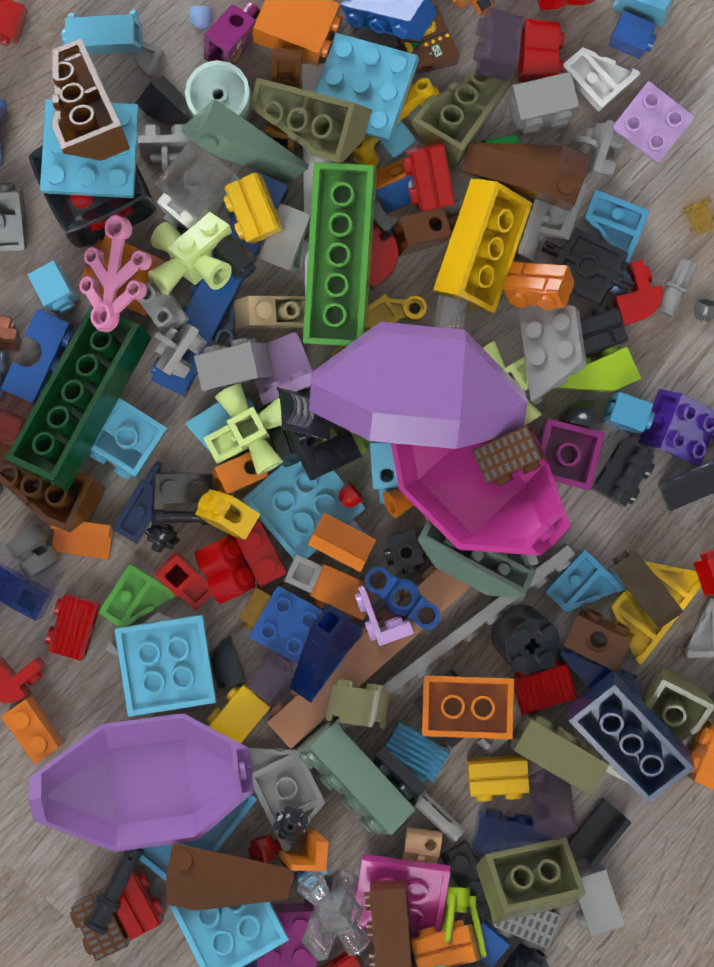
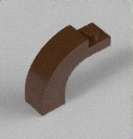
(285, 70)

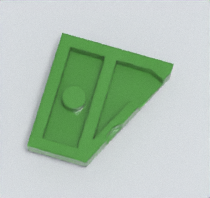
(134, 596)

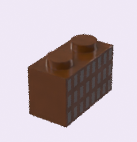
(509, 455)
(95, 943)

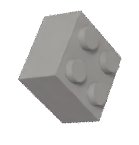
(542, 104)
(226, 366)

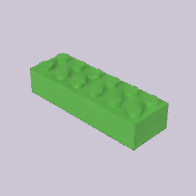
(339, 253)

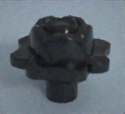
(162, 537)
(290, 823)

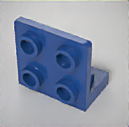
(285, 624)

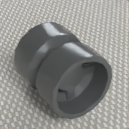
(33, 541)

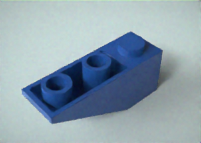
(395, 17)

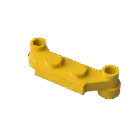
(417, 95)
(391, 311)

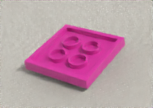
(425, 885)

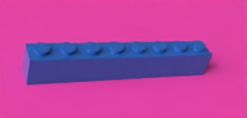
(210, 306)

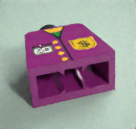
(231, 33)

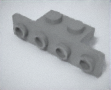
(547, 221)

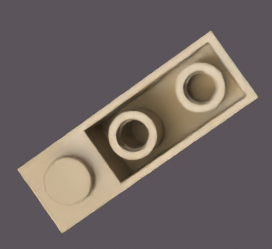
(269, 312)

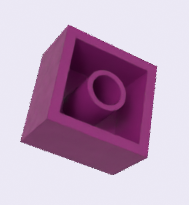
(571, 452)
(292, 953)

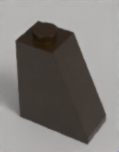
(644, 589)

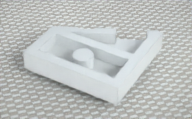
(598, 77)
(175, 214)

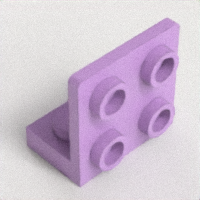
(652, 122)
(289, 368)
(394, 628)

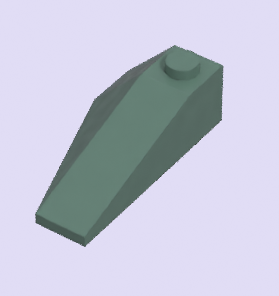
(236, 140)

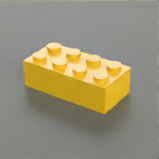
(483, 245)

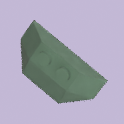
(485, 571)

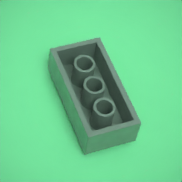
(355, 779)

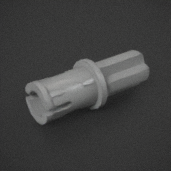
(677, 287)

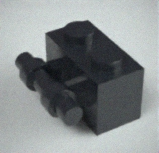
(624, 473)

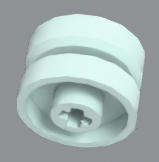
(219, 80)

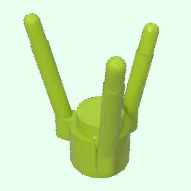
(457, 901)

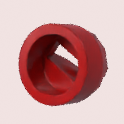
(350, 496)

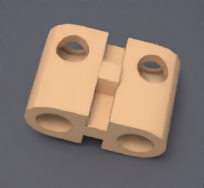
(422, 845)

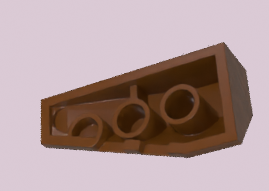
(82, 110)
(538, 171)
(49, 502)
(212, 880)

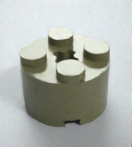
(358, 705)

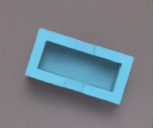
(54, 288)

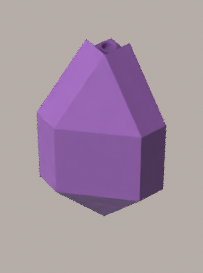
(418, 388)
(142, 783)

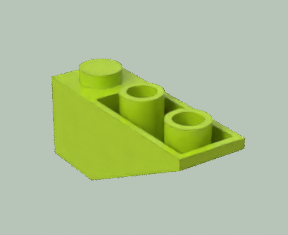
(606, 374)

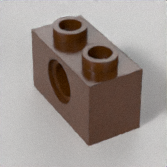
(582, 641)

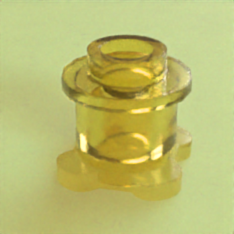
(699, 216)

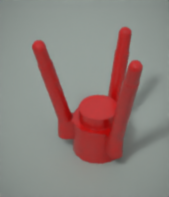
(263, 850)

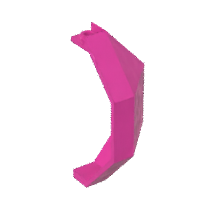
(479, 516)

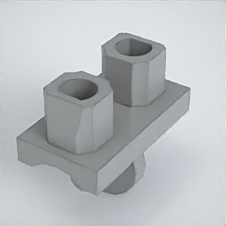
(596, 143)
(162, 147)
(163, 309)
(173, 347)

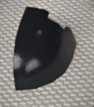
(162, 101)
(578, 413)
(226, 664)

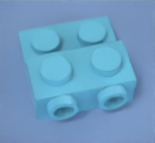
(127, 440)

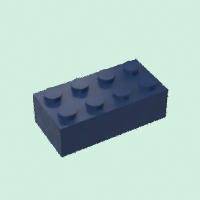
(630, 737)

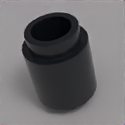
(237, 256)

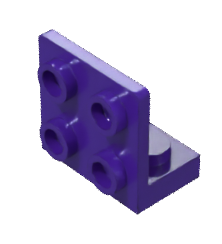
(680, 427)

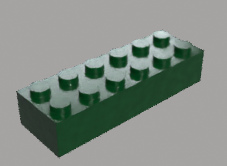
(78, 400)

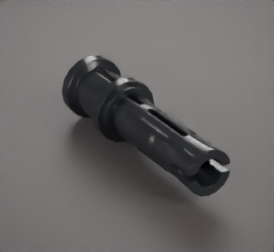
(108, 901)

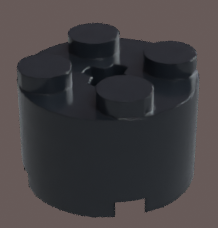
(526, 639)

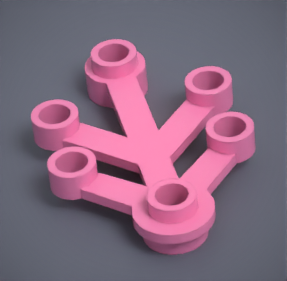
(106, 310)

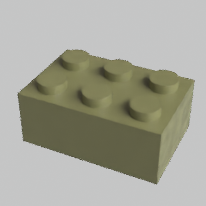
(558, 752)
(530, 879)

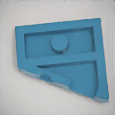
(616, 221)
(581, 583)

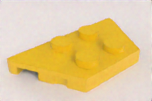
(681, 585)

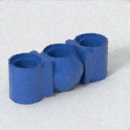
(416, 601)

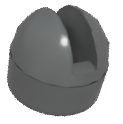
(704, 309)

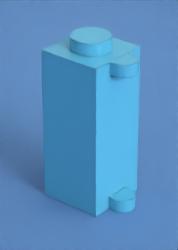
(105, 33)

